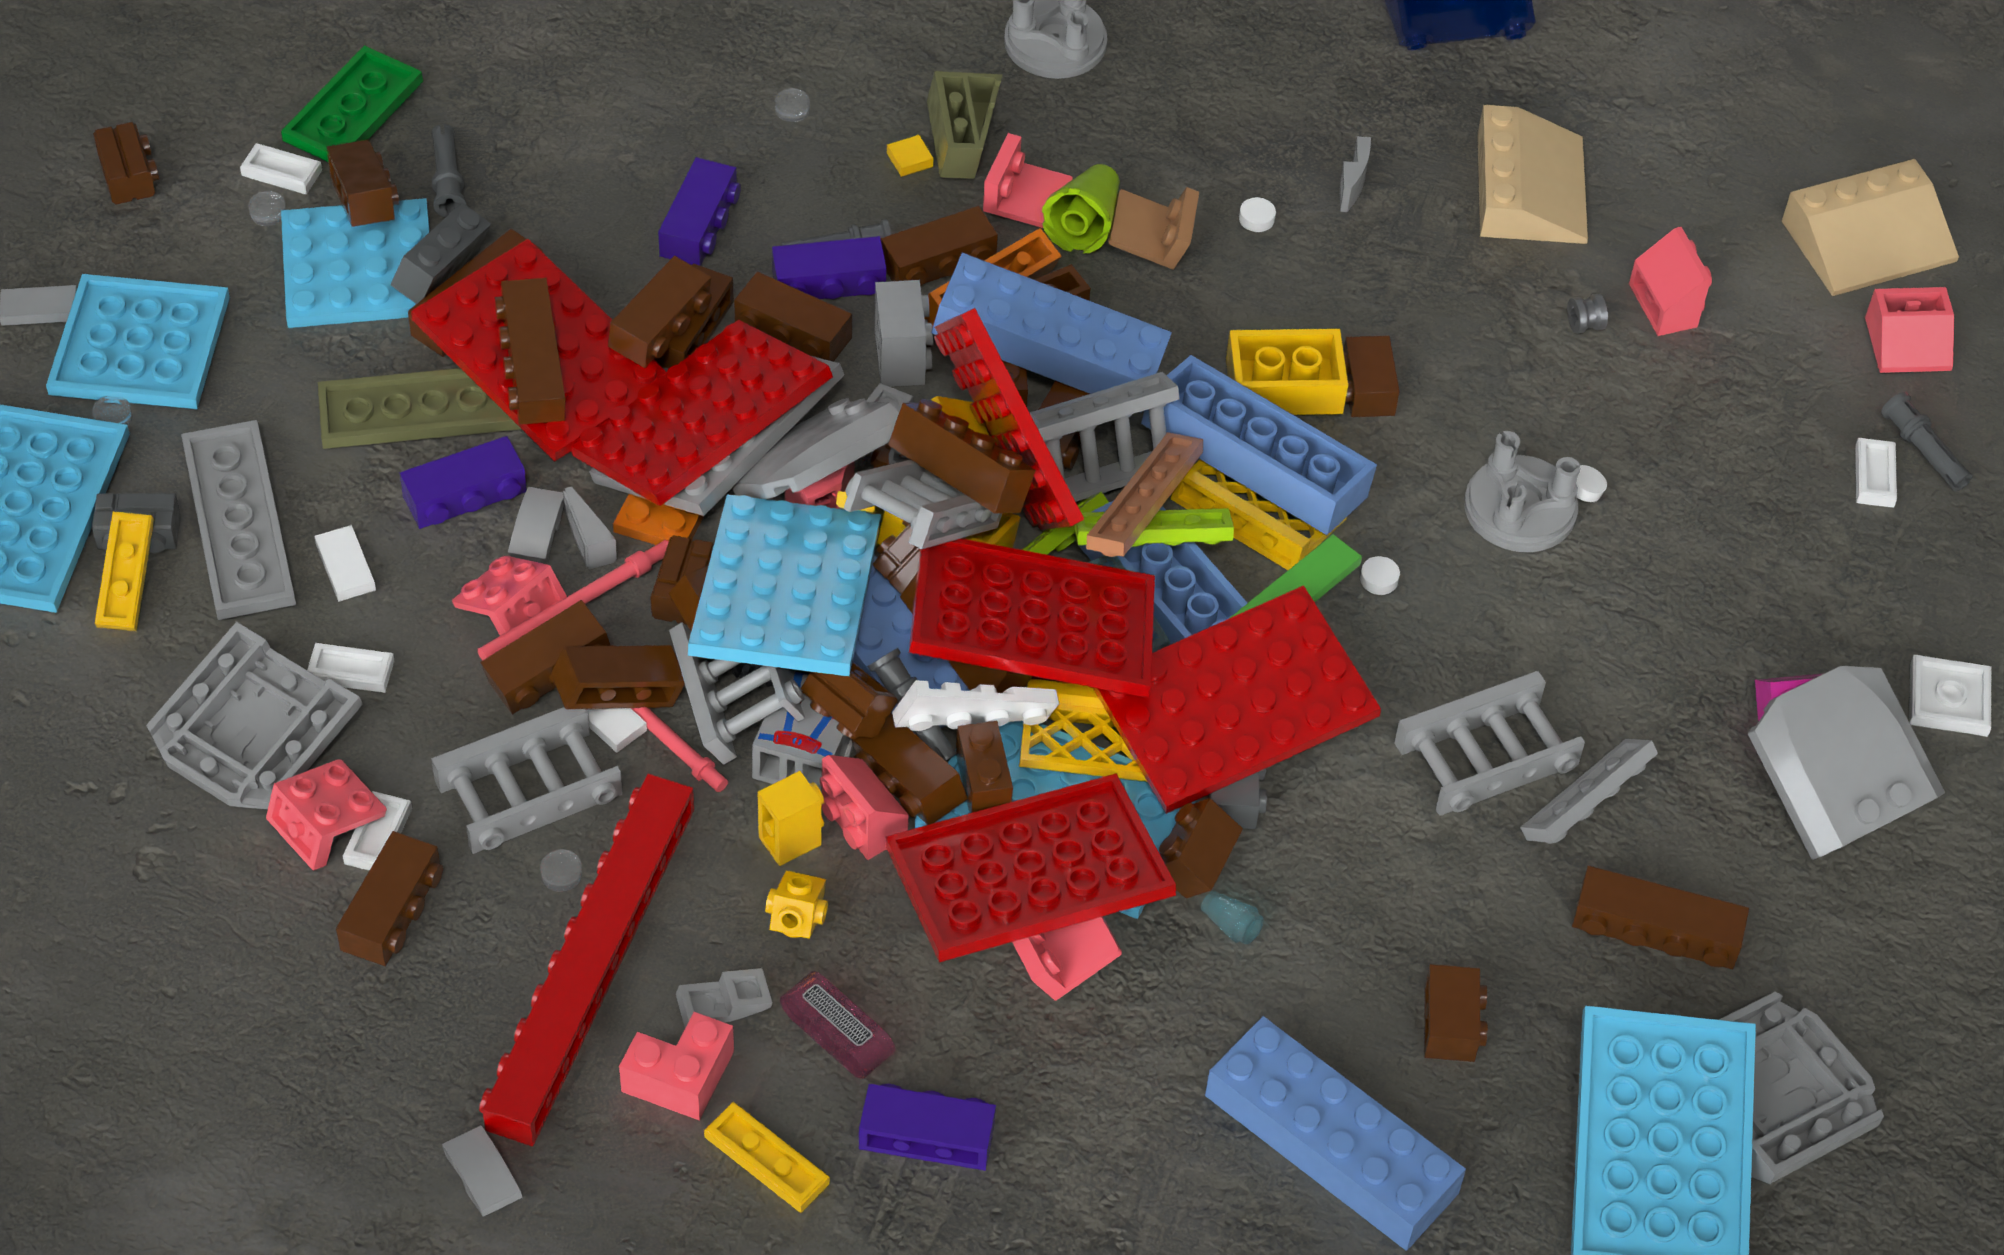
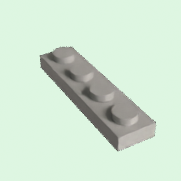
(1589, 790)

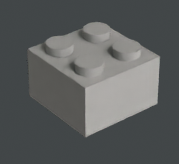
(902, 333)

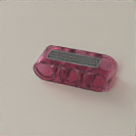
(837, 1025)

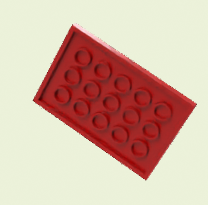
(592, 373)
(700, 411)
(1006, 417)
(1035, 615)
(1240, 699)
(1029, 867)

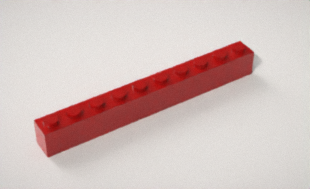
(588, 961)

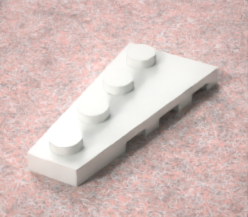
(952, 707)

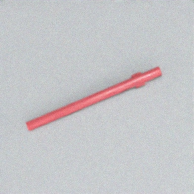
(634, 566)

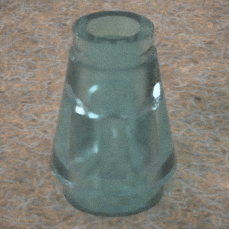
(1233, 917)

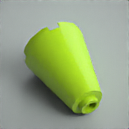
(1082, 210)

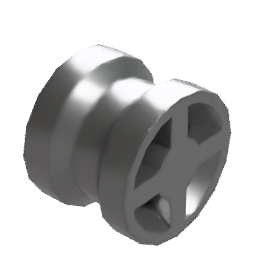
(1587, 313)

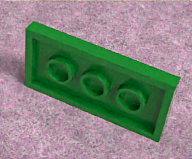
(352, 103)

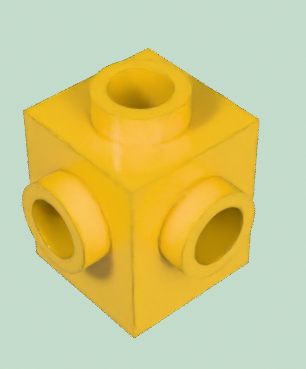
(797, 905)

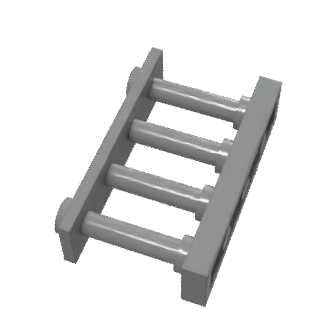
(1103, 406)
(922, 499)
(710, 704)
(1489, 709)
(511, 746)

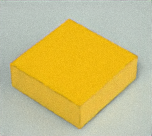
(910, 155)

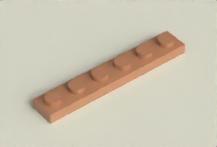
(1144, 495)

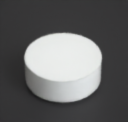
(1257, 214)
(1590, 484)
(1379, 575)

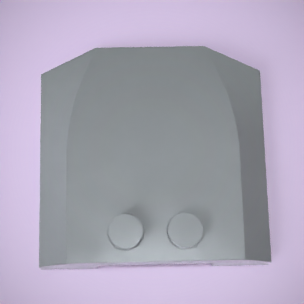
(820, 447)
(249, 720)
(1843, 757)
(1805, 1089)

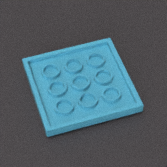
(344, 270)
(138, 341)

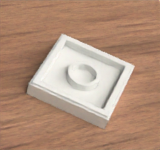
(1950, 695)

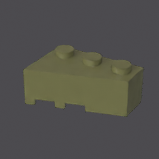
(960, 118)

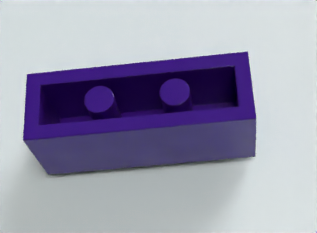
(698, 211)
(831, 267)
(463, 482)
(927, 1126)

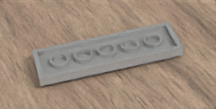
(238, 520)

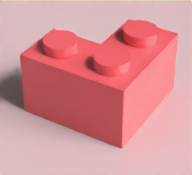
(682, 1074)

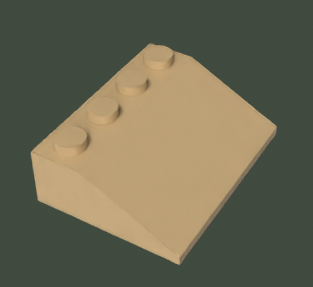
(1530, 178)
(1870, 227)

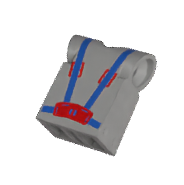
(794, 746)

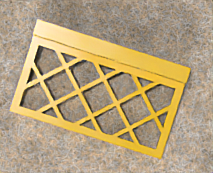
(1252, 526)
(1076, 705)

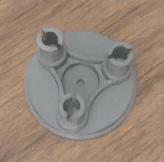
(1055, 37)
(1522, 499)

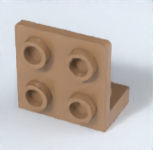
(1153, 229)

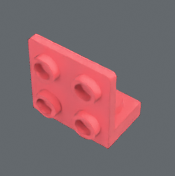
(1018, 188)
(511, 592)
(319, 806)
(1068, 955)

